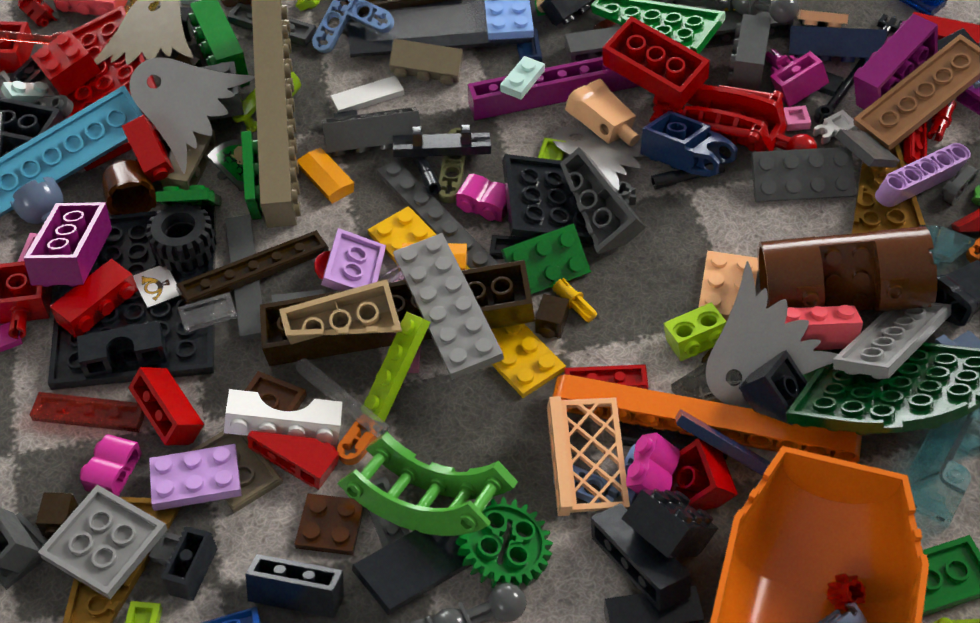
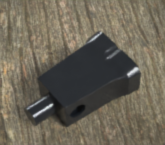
(961, 291)

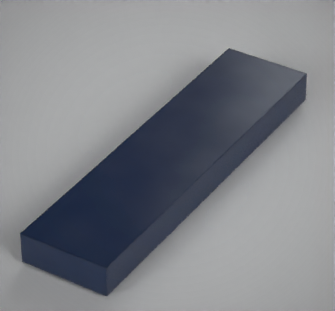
(721, 442)

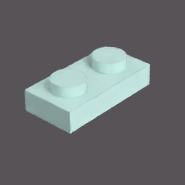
(522, 77)
(26, 91)

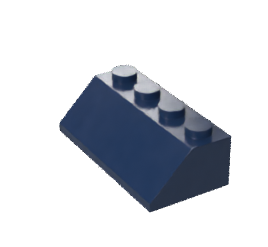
(836, 42)

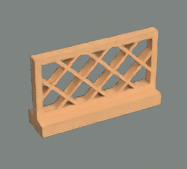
(562, 458)

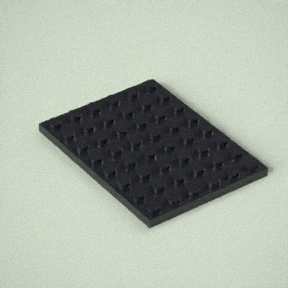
(186, 352)

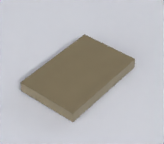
(255, 471)

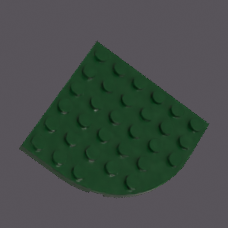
(923, 393)

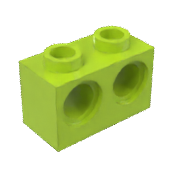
(694, 331)

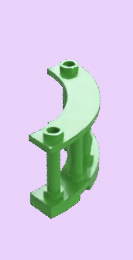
(457, 519)

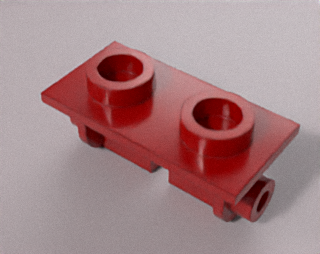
(38, 13)

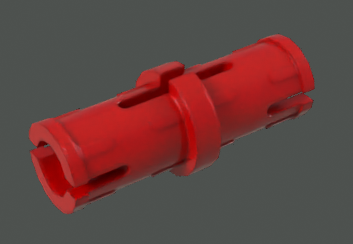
(941, 121)

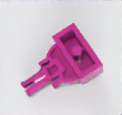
(796, 76)

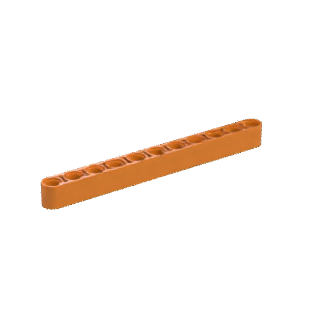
(740, 424)

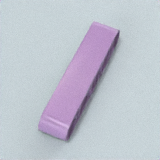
(922, 174)

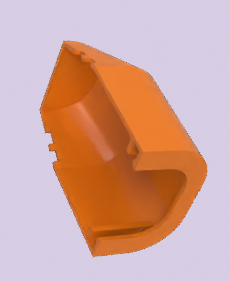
(816, 522)

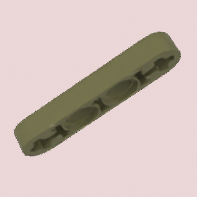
(451, 165)

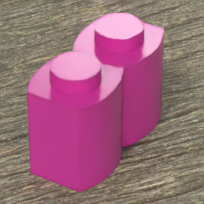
(482, 198)
(111, 464)
(653, 464)

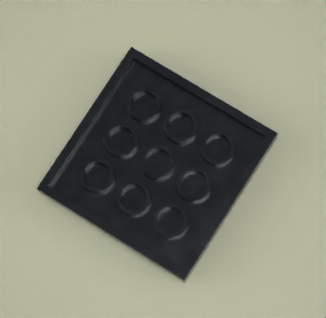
(540, 198)

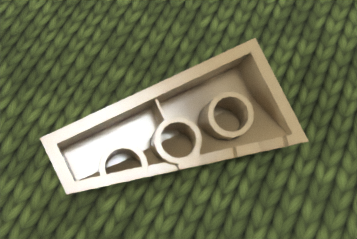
(347, 312)

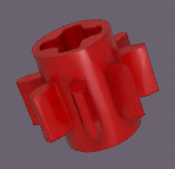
(845, 591)

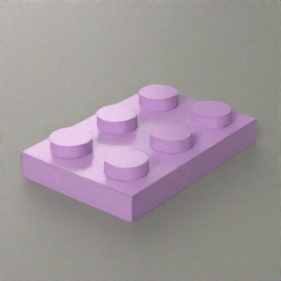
(352, 261)
(194, 477)

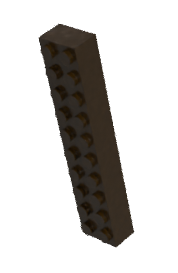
(499, 290)

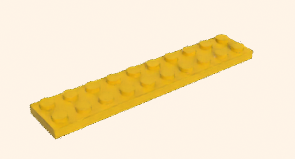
(526, 358)

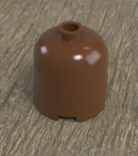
(127, 188)

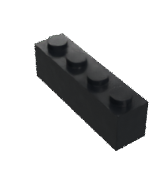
(655, 575)

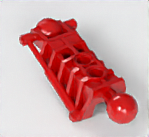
(740, 116)

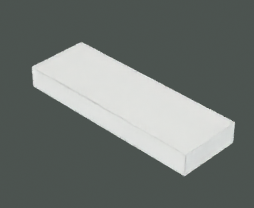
(367, 94)

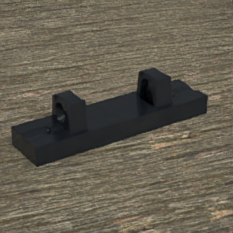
(441, 144)

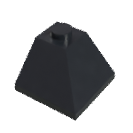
(774, 387)

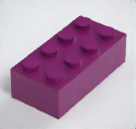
(896, 59)
(68, 244)

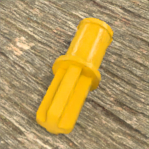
(576, 301)

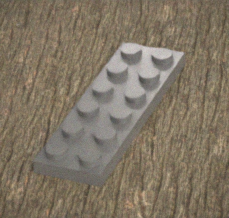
(450, 306)
(890, 340)

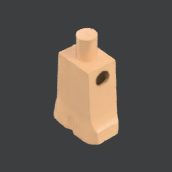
(602, 113)

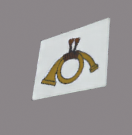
(156, 285)

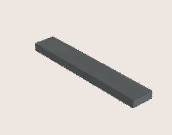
(249, 296)

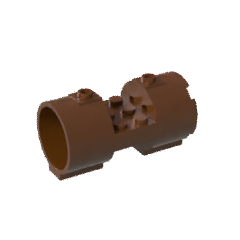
(859, 269)

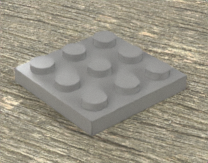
(103, 541)

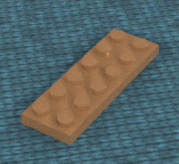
(922, 93)

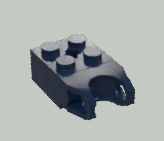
(685, 144)

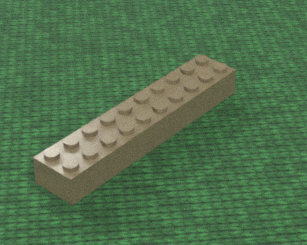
(275, 114)

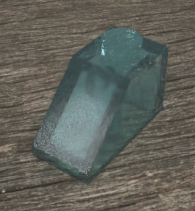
(948, 244)

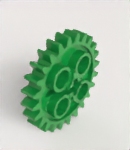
(529, 550)

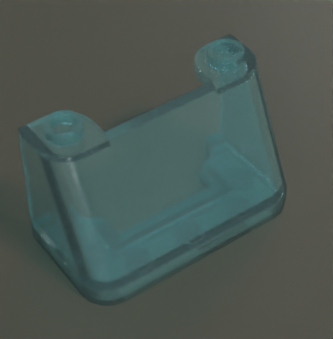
(934, 476)

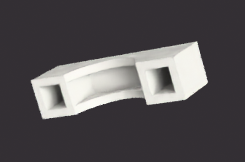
(249, 413)

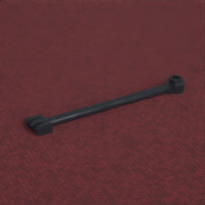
(828, 109)

